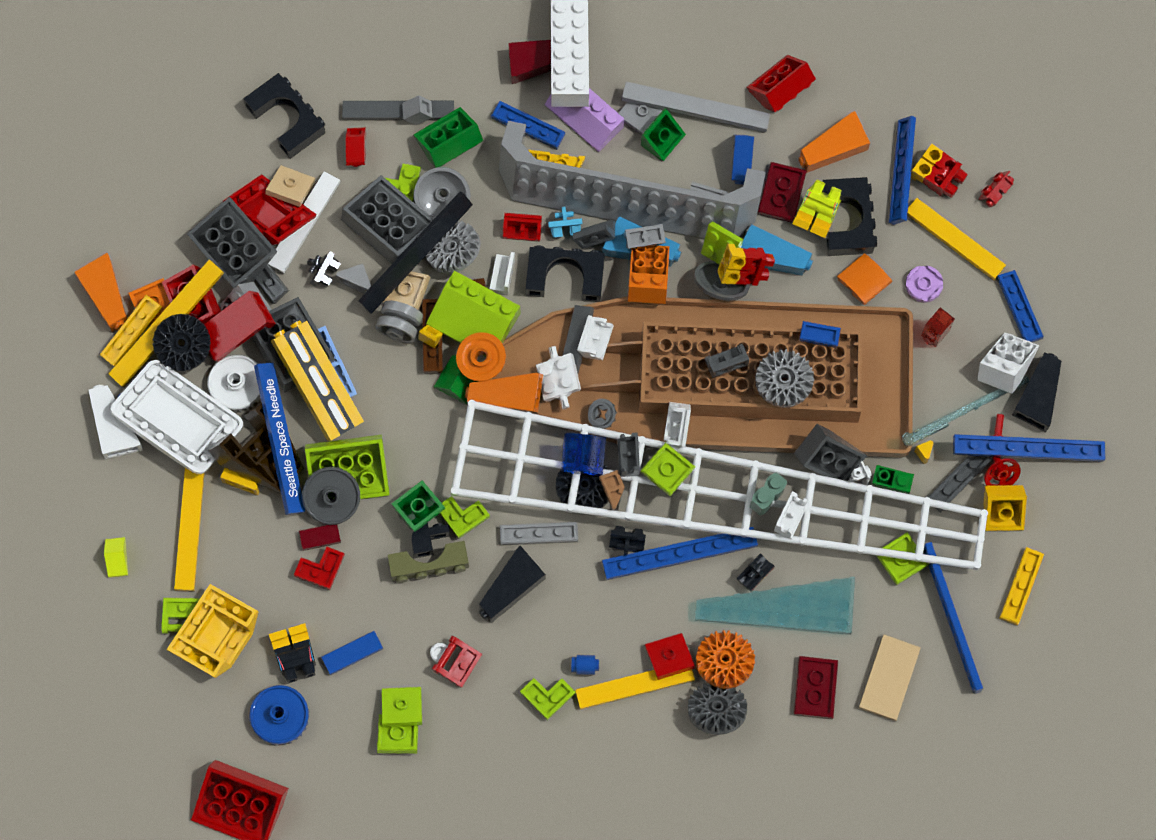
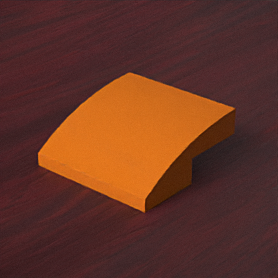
(864, 279)

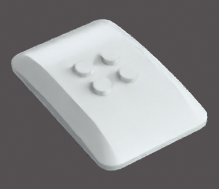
(175, 416)

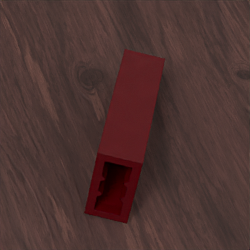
(529, 59)

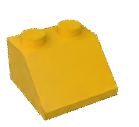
(1005, 507)

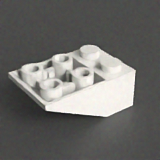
(1007, 362)

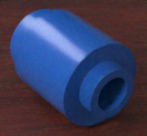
(584, 665)

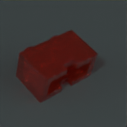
(937, 327)

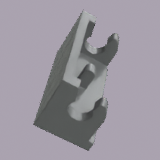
(727, 361)
(628, 455)

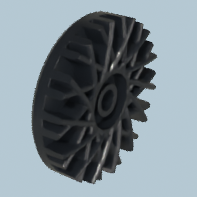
(196, 342)
(590, 496)

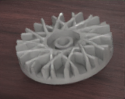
(455, 249)
(788, 366)

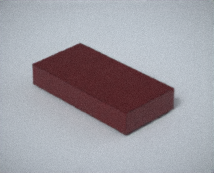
(319, 537)

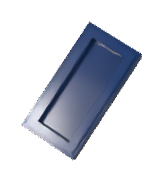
(820, 334)

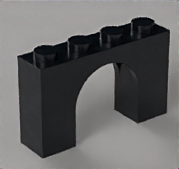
(279, 92)
(861, 239)
(543, 259)

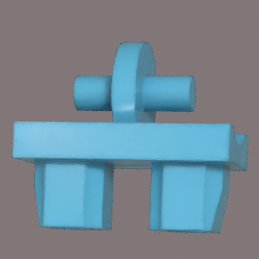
(556, 226)

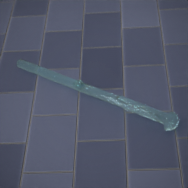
(932, 428)

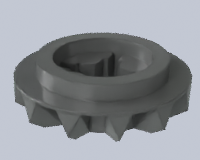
(594, 413)

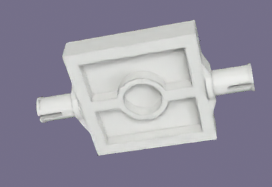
(559, 377)

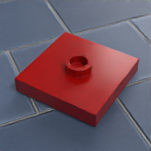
(669, 656)

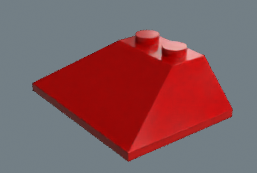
(270, 215)

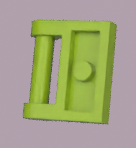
(176, 609)

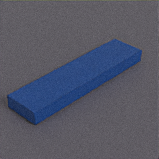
(534, 127)
(1020, 306)

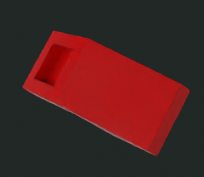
(355, 147)

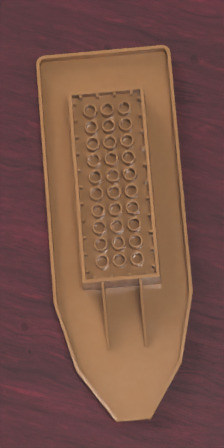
(660, 358)

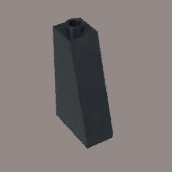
(1039, 395)
(511, 585)

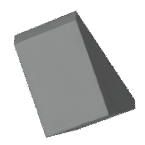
(354, 278)

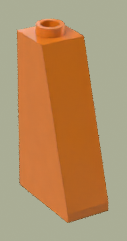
(835, 144)
(102, 288)
(512, 392)

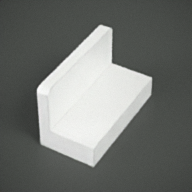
(502, 273)

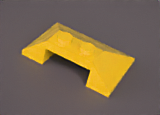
(214, 632)

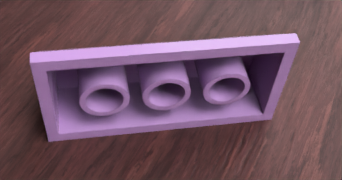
(594, 124)

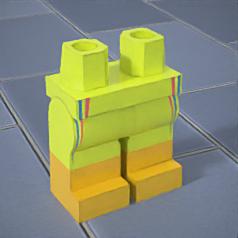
(821, 203)

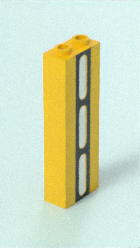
(316, 380)

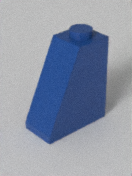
(742, 157)

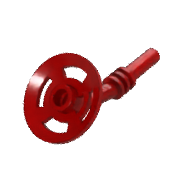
(998, 469)

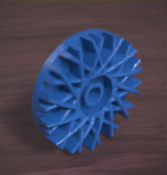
(282, 729)

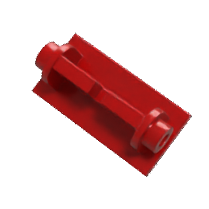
(991, 192)

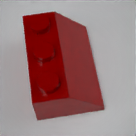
(782, 83)
(206, 307)

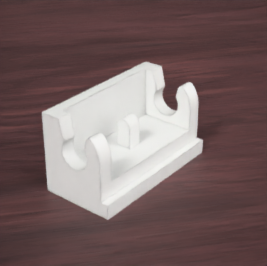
(595, 338)
(677, 424)
(791, 516)

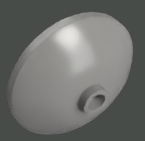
(429, 185)

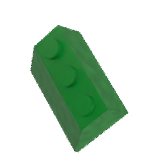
(449, 137)

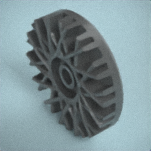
(329, 510)
(717, 709)

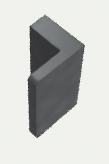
(595, 234)

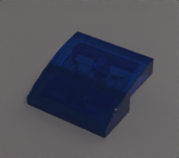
(583, 454)

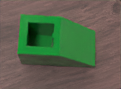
(892, 479)

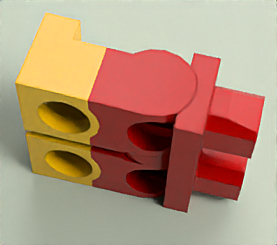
(938, 170)
(744, 265)

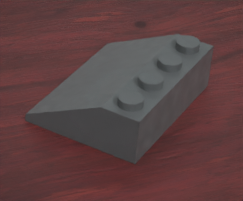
(385, 218)
(233, 243)
(284, 317)

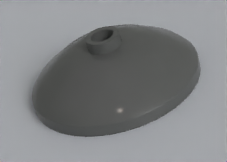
(709, 283)

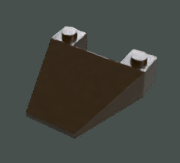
(254, 456)

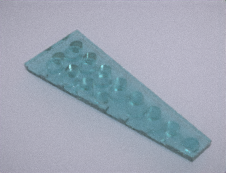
(806, 607)

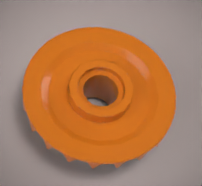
(477, 345)

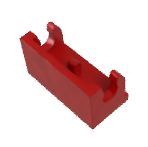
(522, 227)

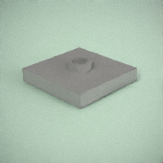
(639, 116)

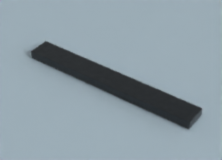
(415, 252)

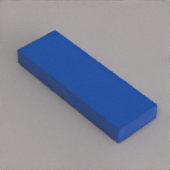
(352, 653)

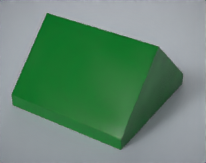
(662, 135)
(453, 381)

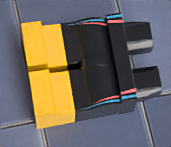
(294, 659)

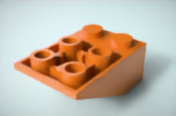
(649, 274)

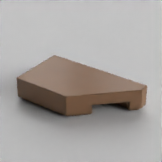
(613, 487)

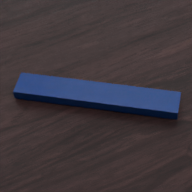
(902, 170)

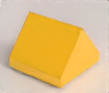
(430, 335)
(923, 451)

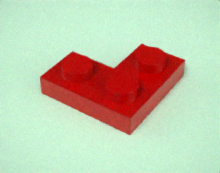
(322, 573)

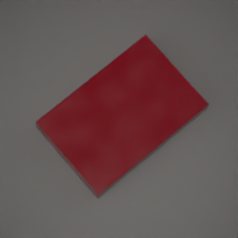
(782, 192)
(816, 687)

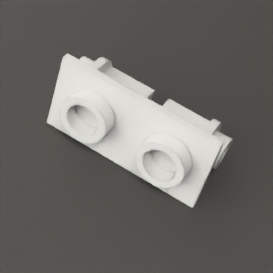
(861, 474)

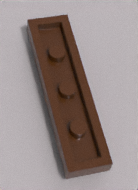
(431, 356)

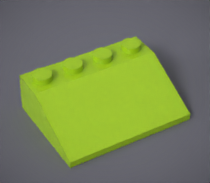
(472, 308)
(359, 456)

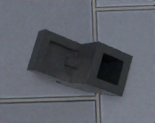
(422, 538)

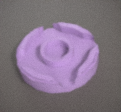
(924, 283)

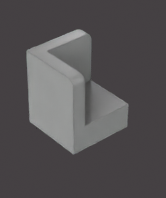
(417, 110)

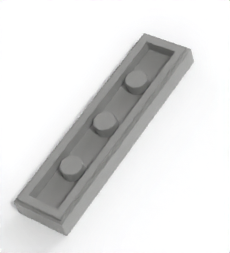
(539, 533)

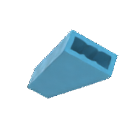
(617, 247)
(787, 256)

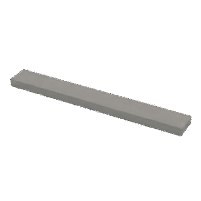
(696, 106)

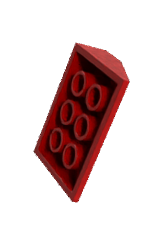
(238, 802)

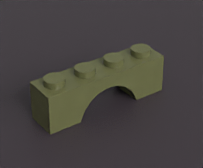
(405, 567)

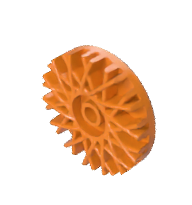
(726, 647)

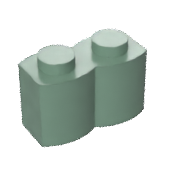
(764, 496)

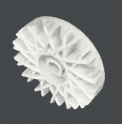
(231, 395)

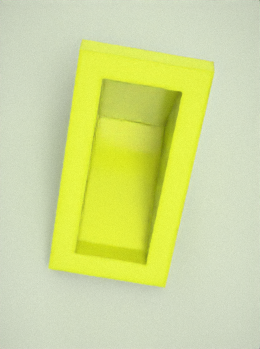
(116, 557)

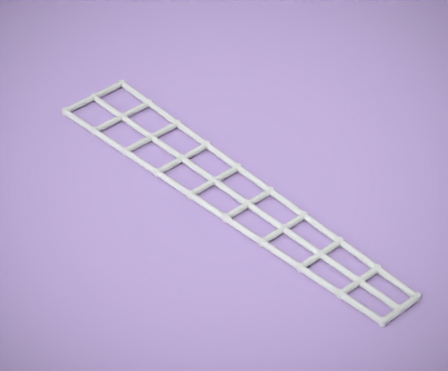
(692, 489)

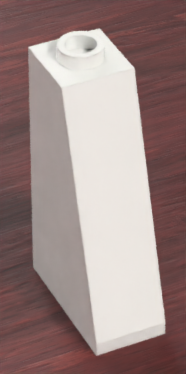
(113, 435)

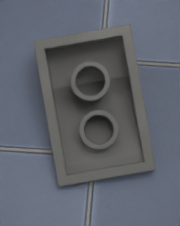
(829, 454)

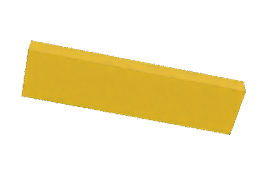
(130, 330)
(1021, 586)

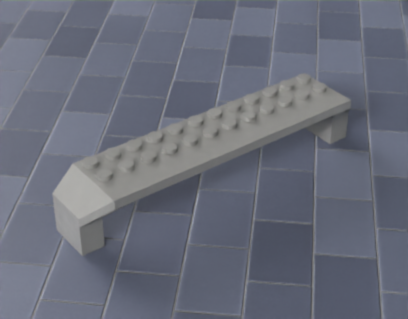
(620, 196)

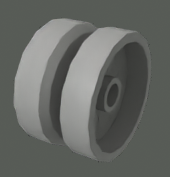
(399, 321)

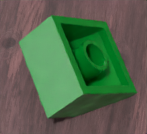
(418, 506)

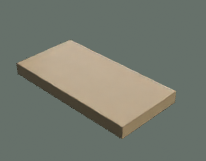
(889, 677)

